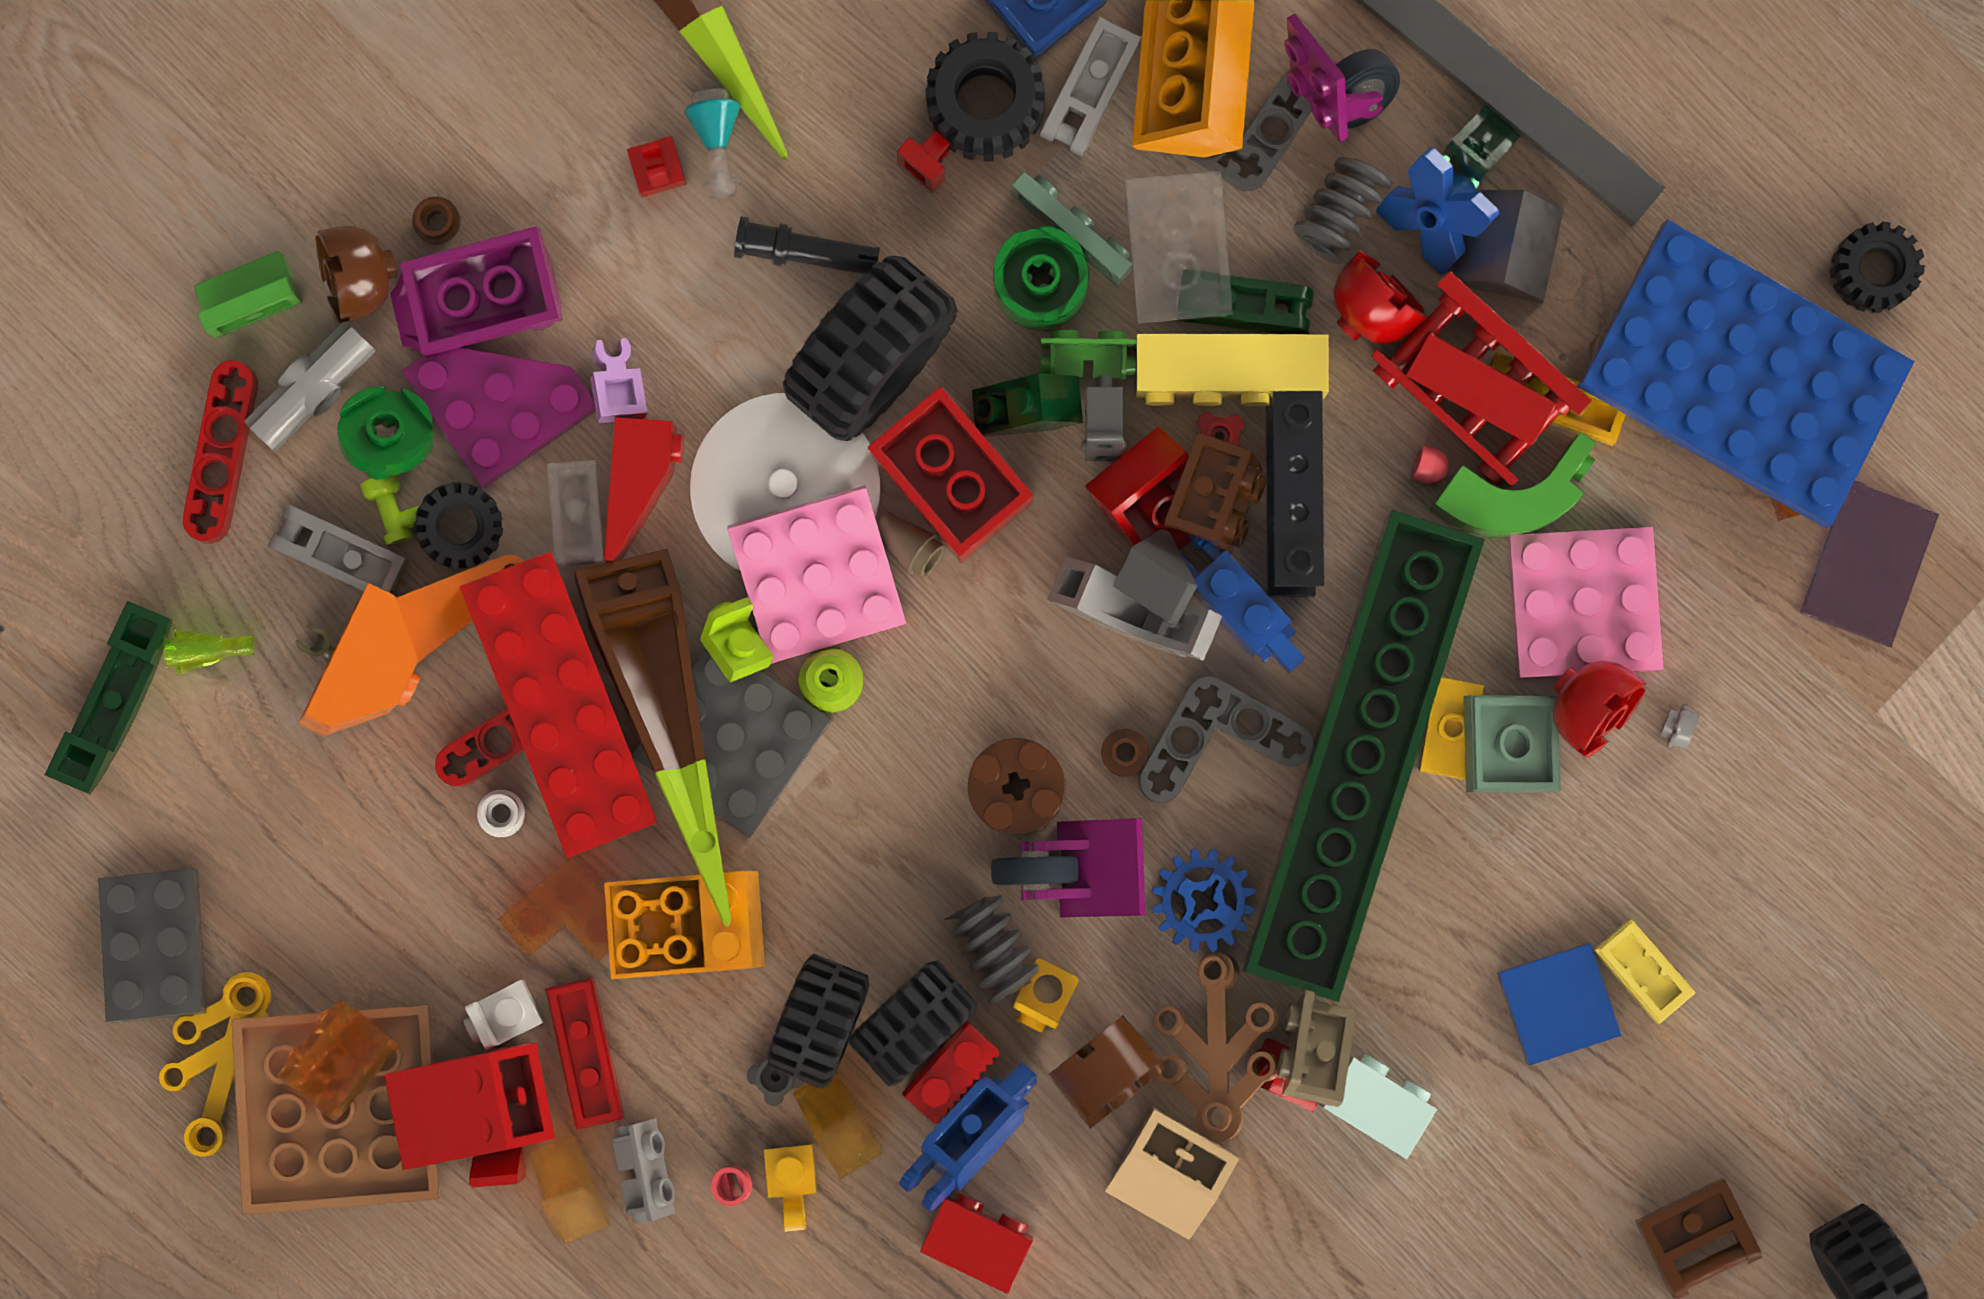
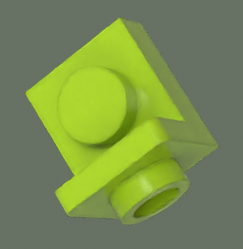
(734, 640)

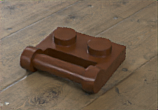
(1692, 1224)

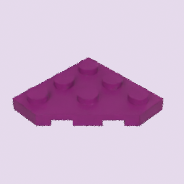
(498, 405)

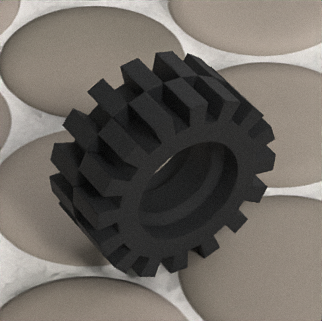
(1897, 247)
(488, 525)

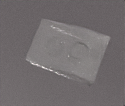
(1178, 246)

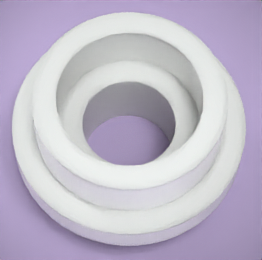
(486, 810)

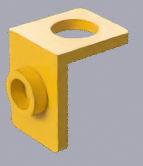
(1039, 1014)

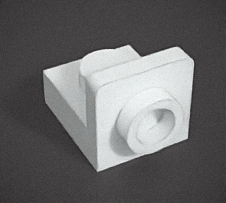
(502, 1016)

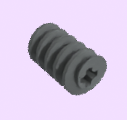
(1339, 206)
(994, 947)

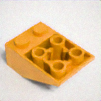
(675, 927)

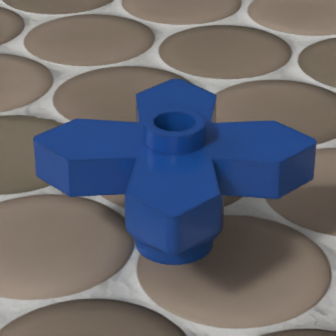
(1441, 207)

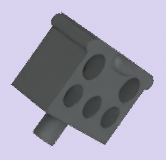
(1103, 421)

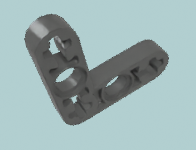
(1256, 145)
(1224, 720)

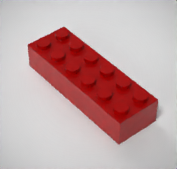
(558, 704)

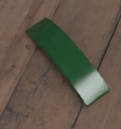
(113, 699)

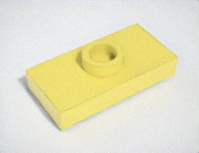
(1644, 971)

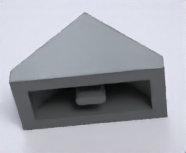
(1157, 577)

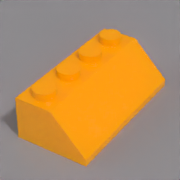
(1193, 76)

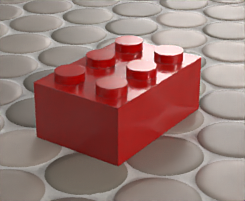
(950, 474)

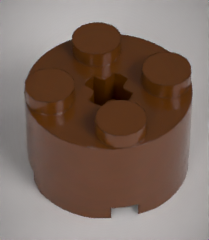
(992, 772)
(1106, 1071)

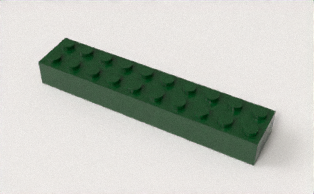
(1363, 755)

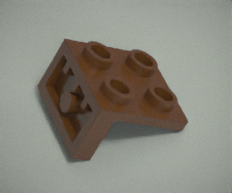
(1217, 493)

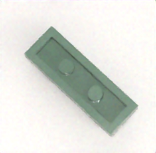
(1041, 200)

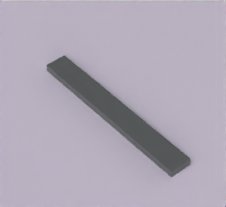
(1521, 103)

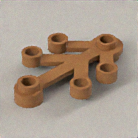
(1218, 1054)

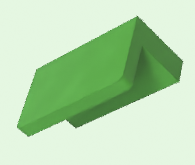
(246, 295)

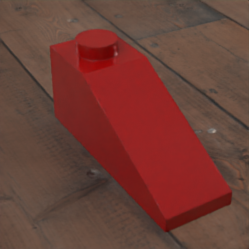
(639, 474)

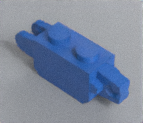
(1244, 607)
(971, 1134)

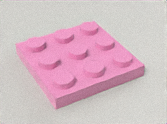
(817, 574)
(1584, 600)

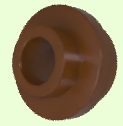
(423, 214)
(1120, 767)

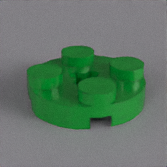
(385, 455)

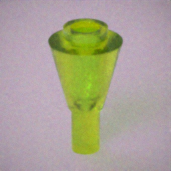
(196, 650)

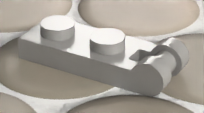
(1091, 85)
(338, 552)

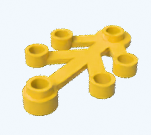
(217, 1053)

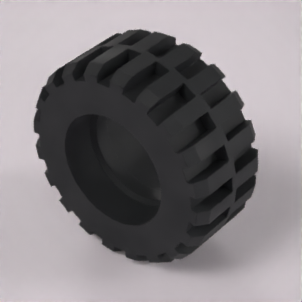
(869, 347)

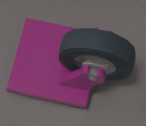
(1343, 91)
(1097, 868)

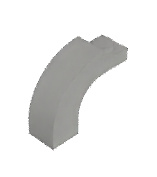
(1091, 595)

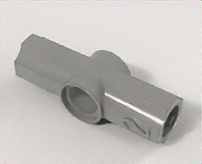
(310, 386)

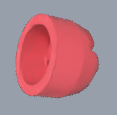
(1430, 466)
(724, 1188)

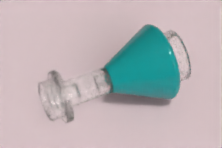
(713, 120)

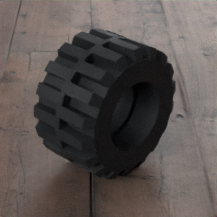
(995, 59)
(818, 1021)
(913, 1023)
(1865, 1258)

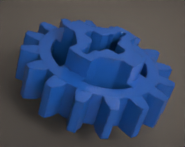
(1221, 913)

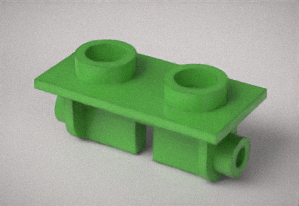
(1106, 352)

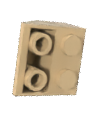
(1172, 1173)

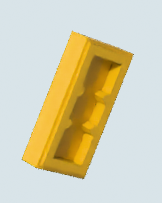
(1444, 734)

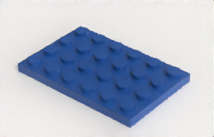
(1746, 374)

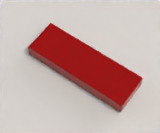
(1481, 389)
(585, 1053)

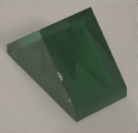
(1480, 146)

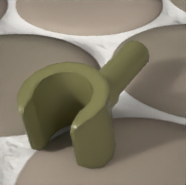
(322, 647)

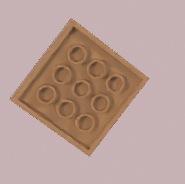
(298, 1155)

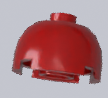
(1374, 303)
(1594, 703)

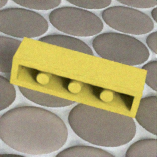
(1229, 367)

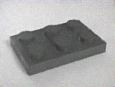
(152, 945)

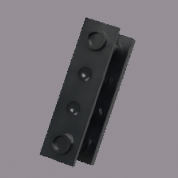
(1294, 494)

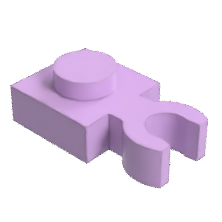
(616, 389)

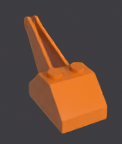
(384, 644)

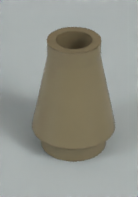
(909, 544)

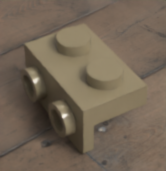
(1318, 1050)

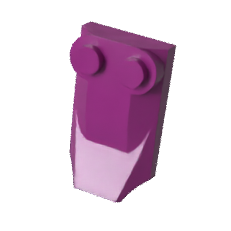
(476, 293)

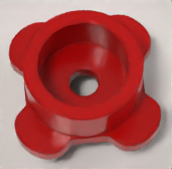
(1229, 426)

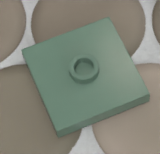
(1511, 744)

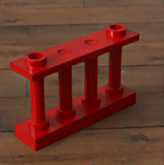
(1489, 334)

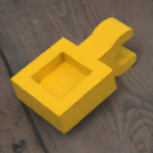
(790, 1176)

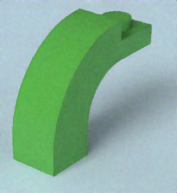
(1499, 513)

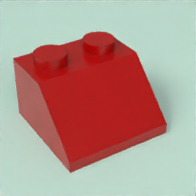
(1141, 487)

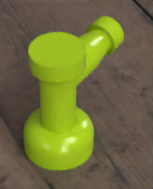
(396, 522)

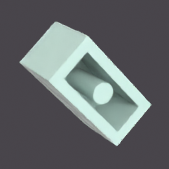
(1382, 1108)

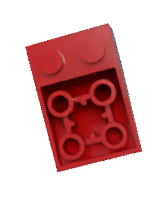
(469, 1106)

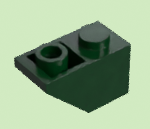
(1028, 405)

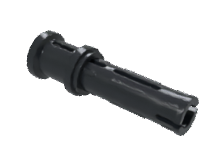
(783, 245)

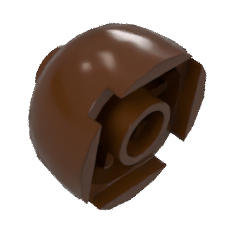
(354, 271)

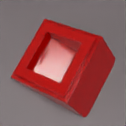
(497, 1168)

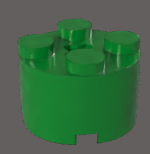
(1034, 252)

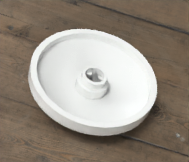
(769, 460)

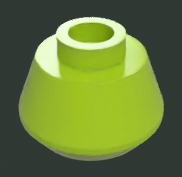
(844, 686)

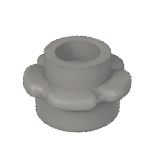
(1679, 727)

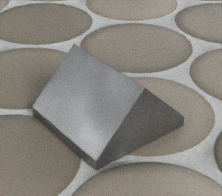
(1515, 249)

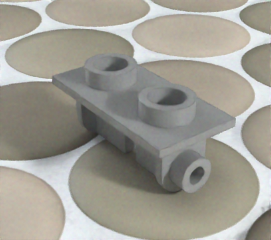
(643, 1149)

